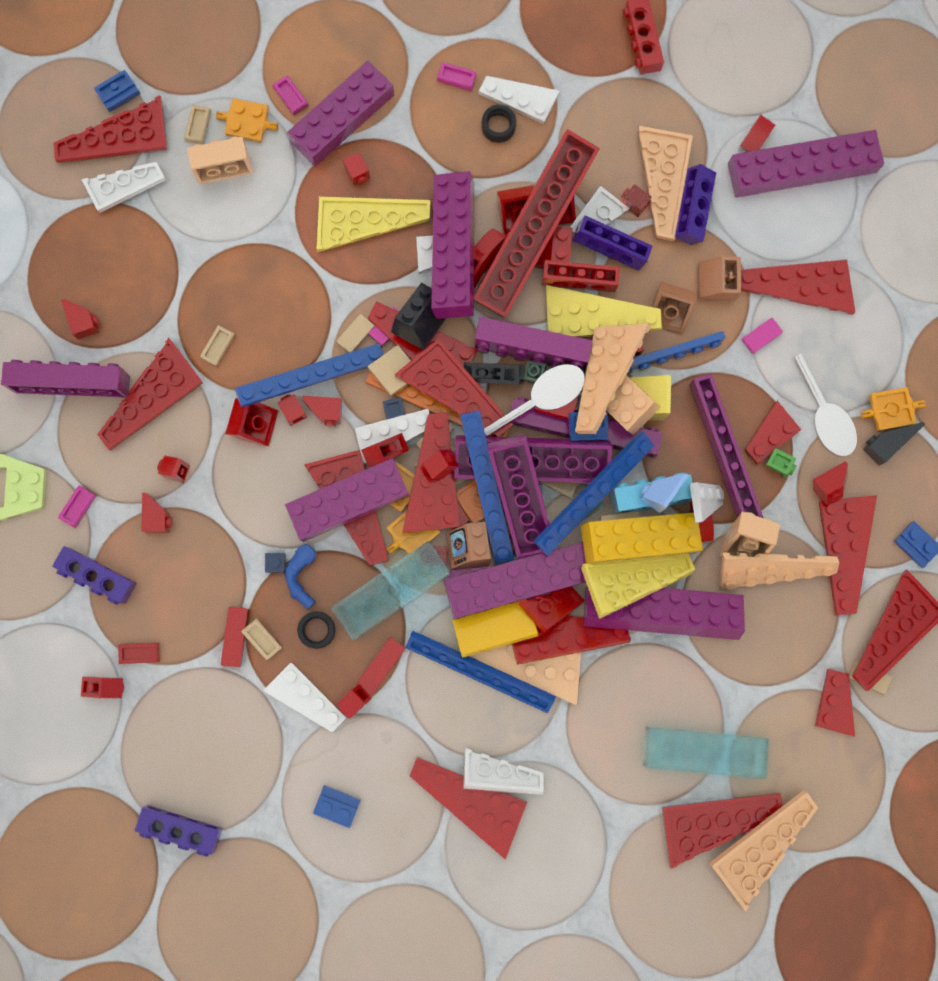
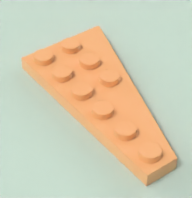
(665, 167)
(607, 367)
(772, 568)
(554, 675)
(760, 851)

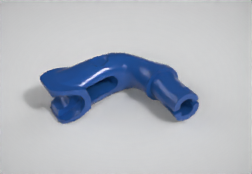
(303, 555)

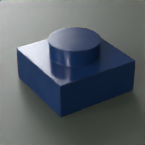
(393, 408)
(274, 562)

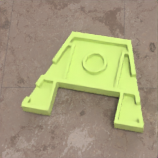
(23, 487)

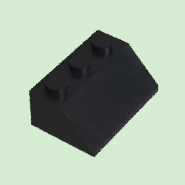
(416, 319)

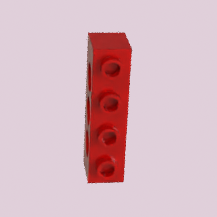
(646, 26)
(580, 276)

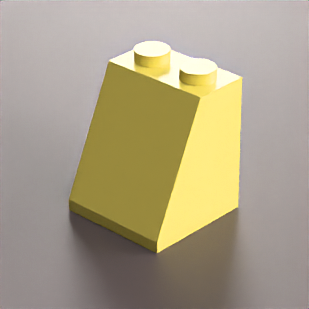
(659, 390)

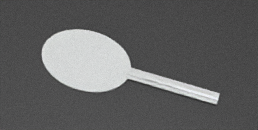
(549, 392)
(831, 421)

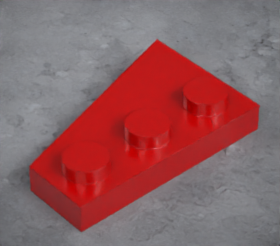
(773, 433)
(552, 607)
(836, 704)

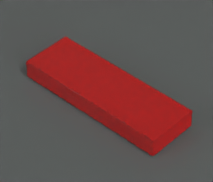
(234, 638)
(381, 666)

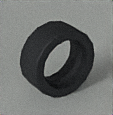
(502, 110)
(308, 617)

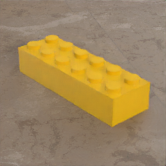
(641, 537)

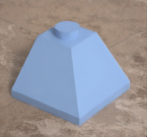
(662, 491)

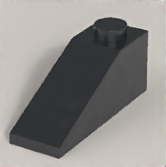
(496, 372)
(888, 443)

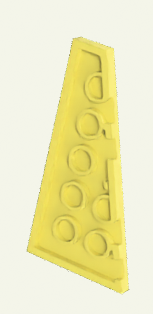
(354, 219)
(579, 313)
(626, 581)

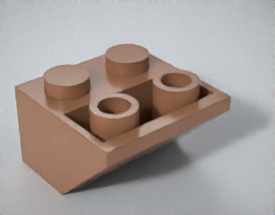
(720, 278)

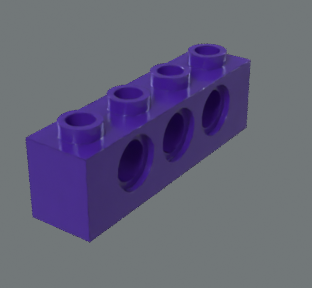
(695, 204)
(612, 243)
(122, 586)
(147, 829)

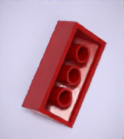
(512, 200)

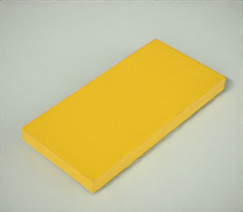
(493, 629)

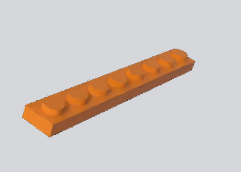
(422, 401)

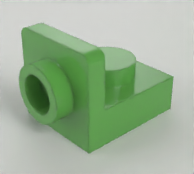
(781, 463)

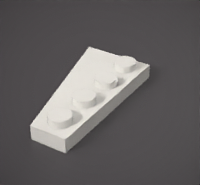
(522, 98)
(117, 187)
(409, 425)
(303, 696)
(495, 775)

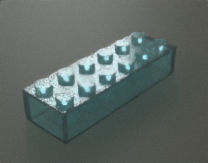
(391, 590)
(706, 752)

